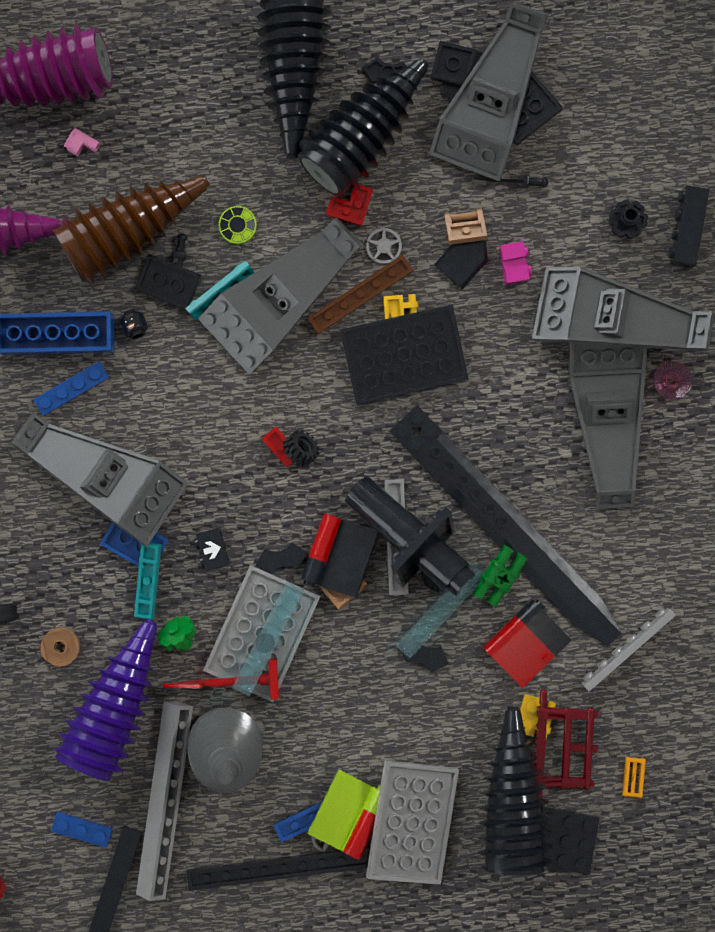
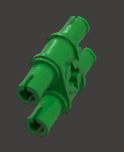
(500, 575)

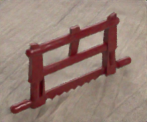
(567, 715)

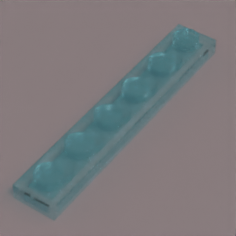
(437, 615)
(267, 639)

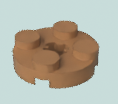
(53, 655)

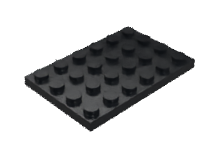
(404, 354)

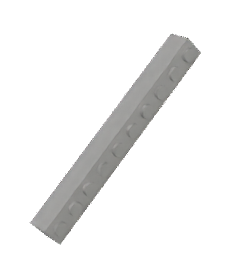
(164, 800)

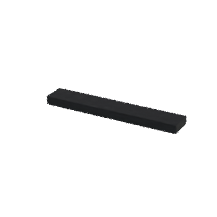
(115, 880)

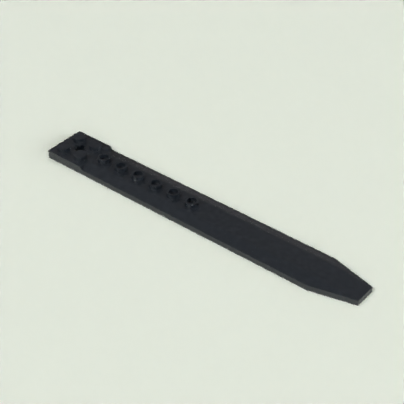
(505, 525)

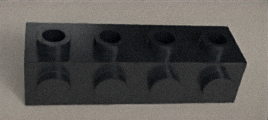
(689, 226)

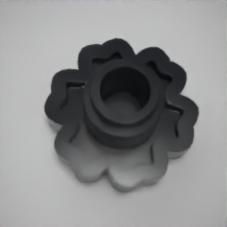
(628, 219)

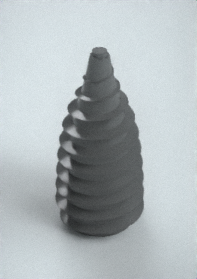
(225, 749)

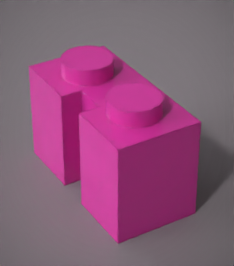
(514, 263)

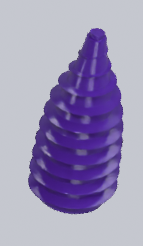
(109, 710)

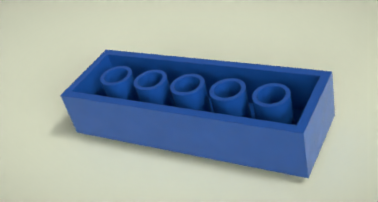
(57, 333)

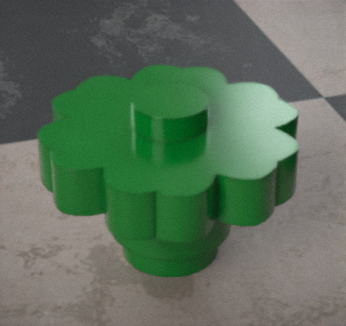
(177, 634)

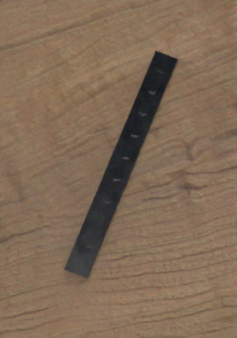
(274, 869)

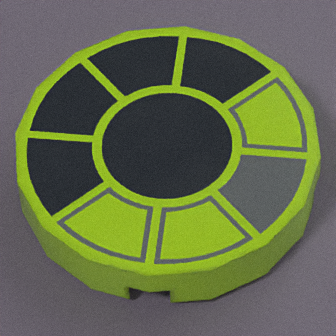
(237, 225)

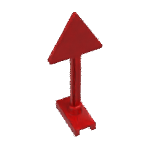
(269, 679)

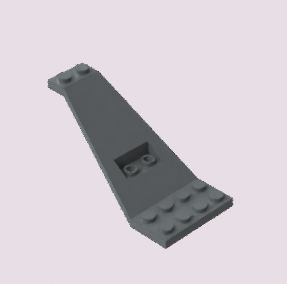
(478, 131)
(577, 306)
(133, 495)

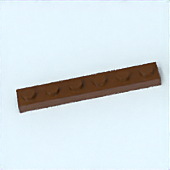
(360, 294)

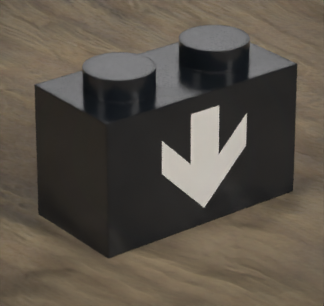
(212, 549)

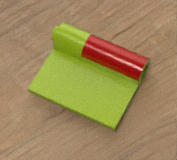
(346, 815)

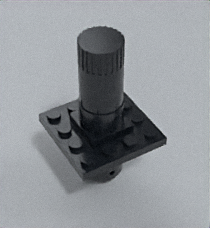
(420, 544)

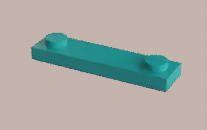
(198, 306)
(147, 581)

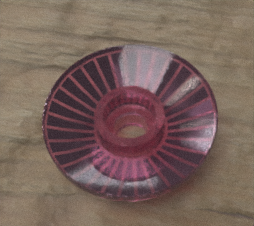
(681, 376)

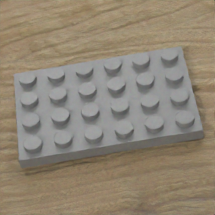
(246, 620)
(412, 822)

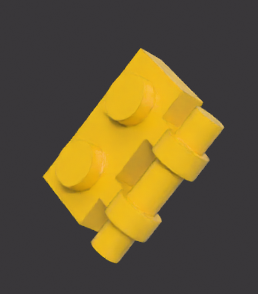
(395, 306)
(529, 714)

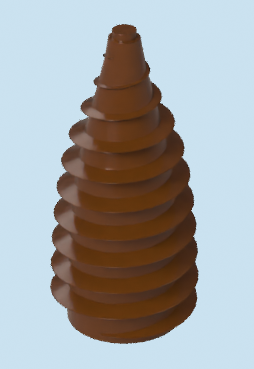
(124, 225)

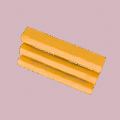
(633, 778)

